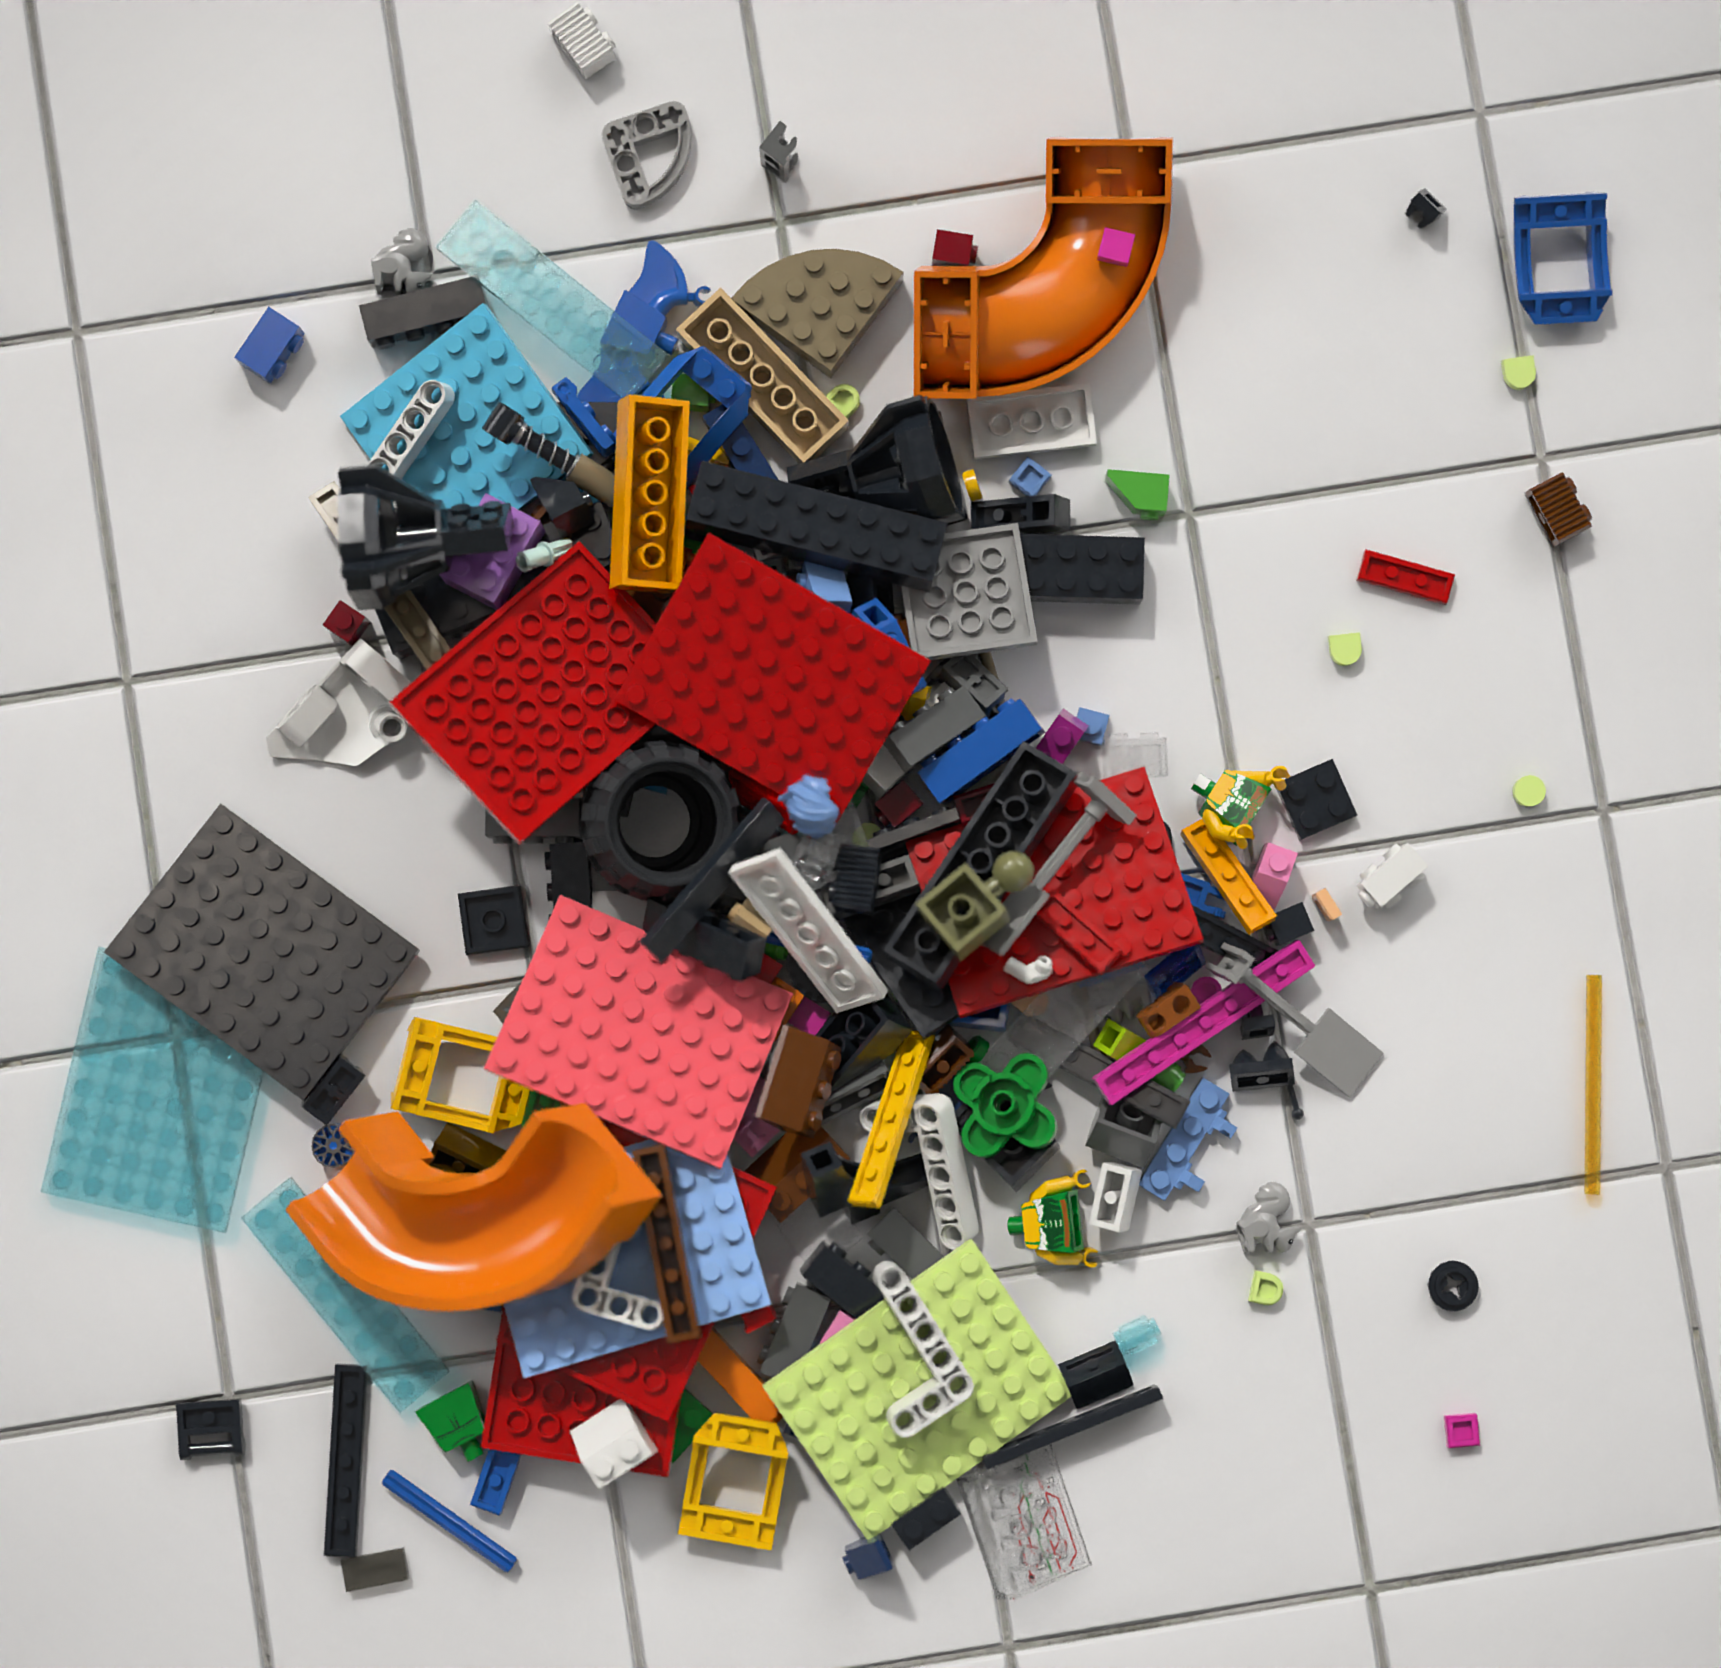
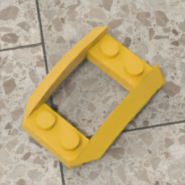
(417, 1072)
(725, 1523)

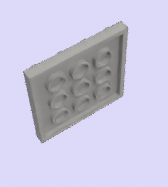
(975, 598)

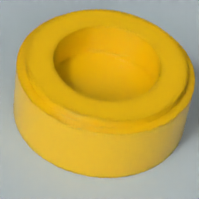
(972, 485)

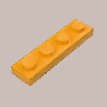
(1229, 877)

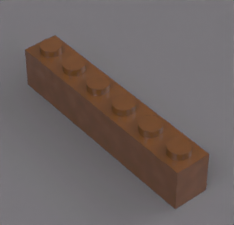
(669, 1249)

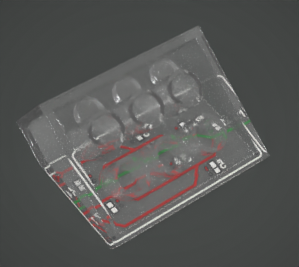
(1024, 1523)

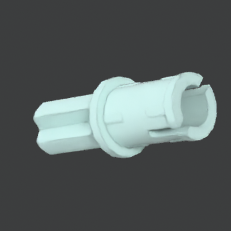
(542, 554)

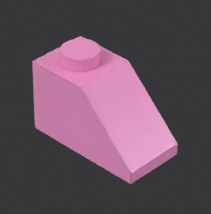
(1273, 872)

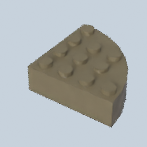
(819, 301)

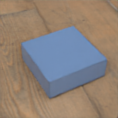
(1030, 478)

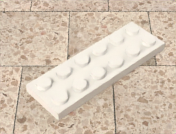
(808, 930)

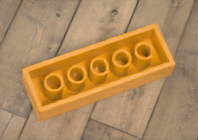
(649, 494)

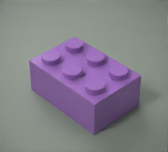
(494, 574)

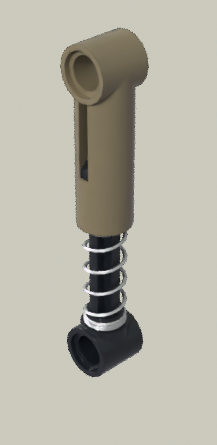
(586, 473)

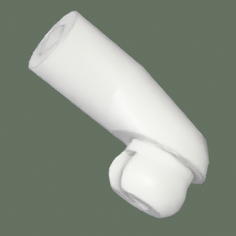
(1032, 972)

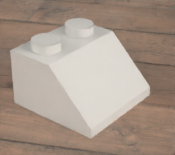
(612, 1443)

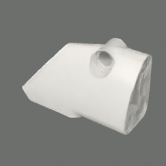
(343, 713)

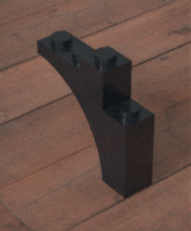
(831, 1179)

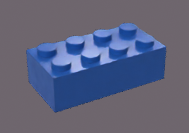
(980, 752)

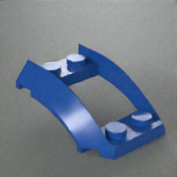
(1563, 211)
(722, 384)

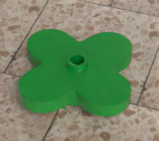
(986, 1091)

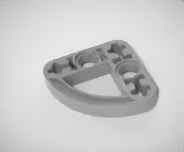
(633, 138)

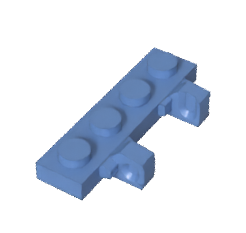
(1171, 1161)

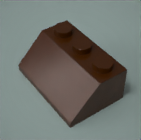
(798, 1082)
(783, 1168)

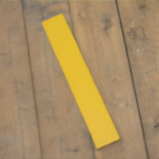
(890, 1121)

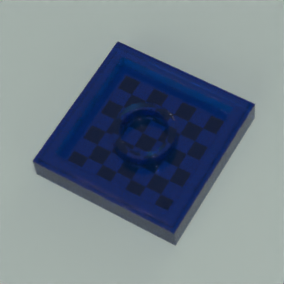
(1174, 968)

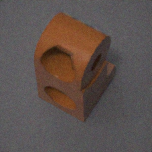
(1168, 1009)

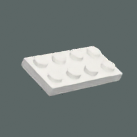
(1032, 421)

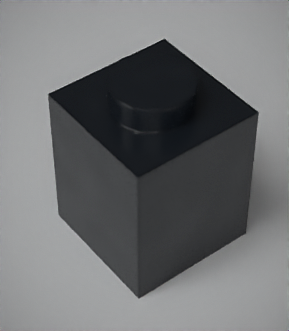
(1288, 925)

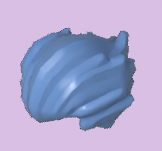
(811, 806)

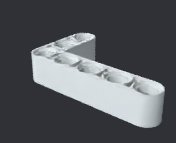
(405, 428)
(938, 1158)
(606, 1296)
(927, 1348)

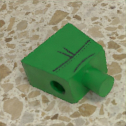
(456, 1420)

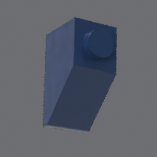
(868, 1557)

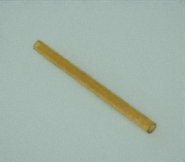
(1593, 1051)

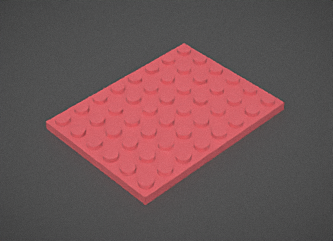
(635, 1038)

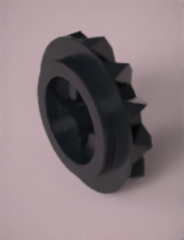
(1466, 1290)

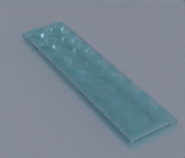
(551, 301)
(368, 1327)

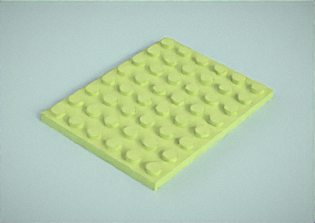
(846, 1384)

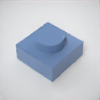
(1097, 725)

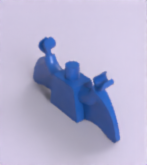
(645, 307)

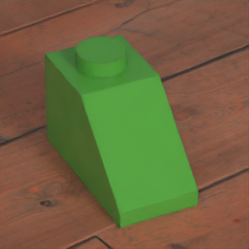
(1140, 491)

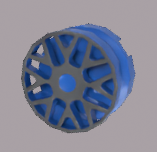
(331, 1147)

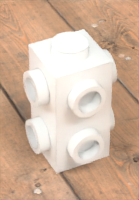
(1383, 883)

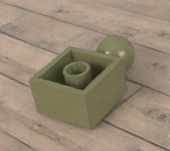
(965, 891)

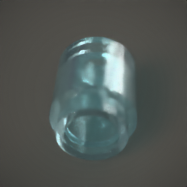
(1137, 1335)

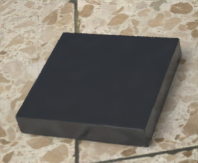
(493, 920)

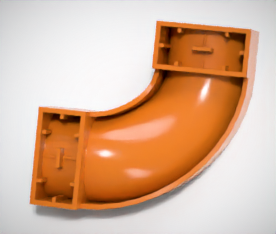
(1053, 302)
(479, 1237)

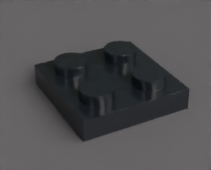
(1316, 799)

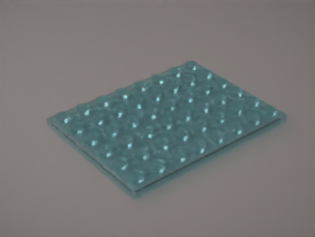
(151, 1108)

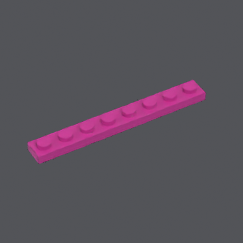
(1212, 1017)

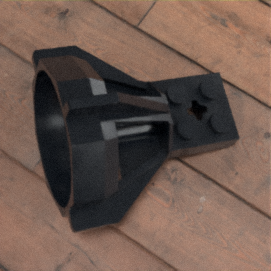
(876, 476)
(416, 534)

